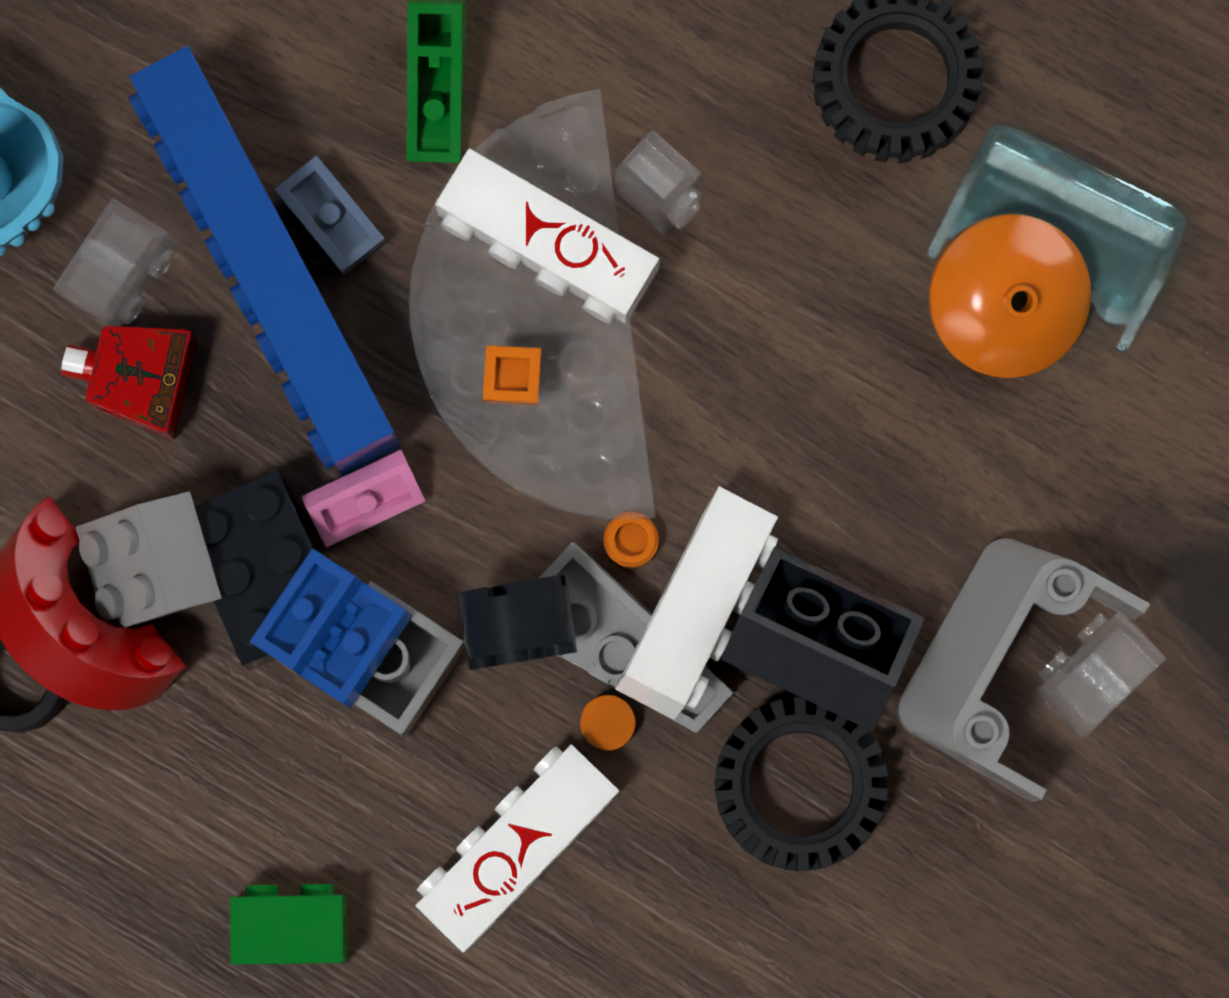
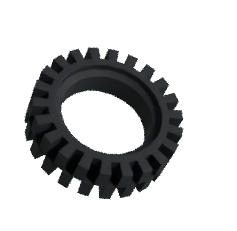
(891, 138)
(762, 840)

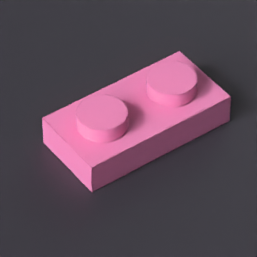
(363, 498)

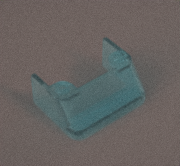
(1118, 229)

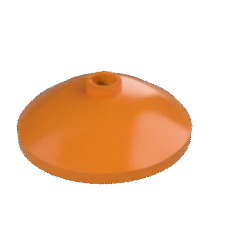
(975, 289)

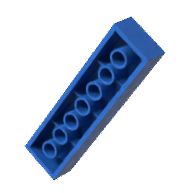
(270, 273)

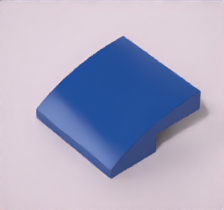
(331, 628)

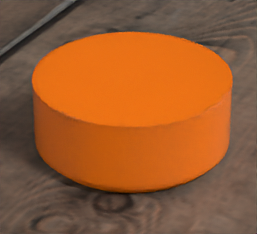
(631, 542)
(607, 723)

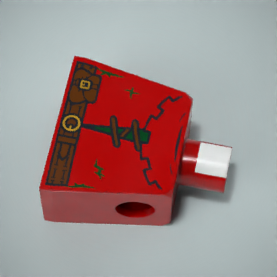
(136, 374)

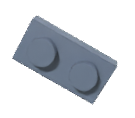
(330, 215)

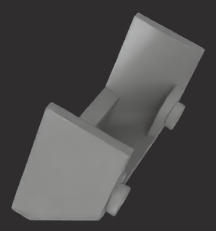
(946, 688)

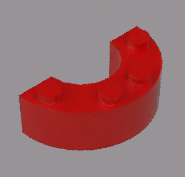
(59, 637)

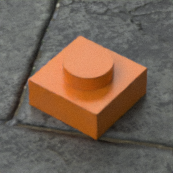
(512, 375)

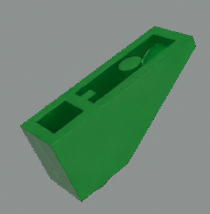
(435, 80)

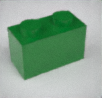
(288, 928)

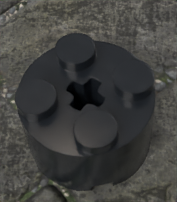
(516, 622)

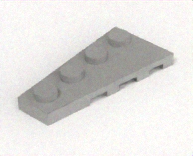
(610, 626)

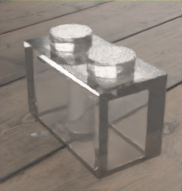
(659, 183)
(116, 265)
(1099, 673)

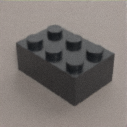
(255, 551)
(823, 638)

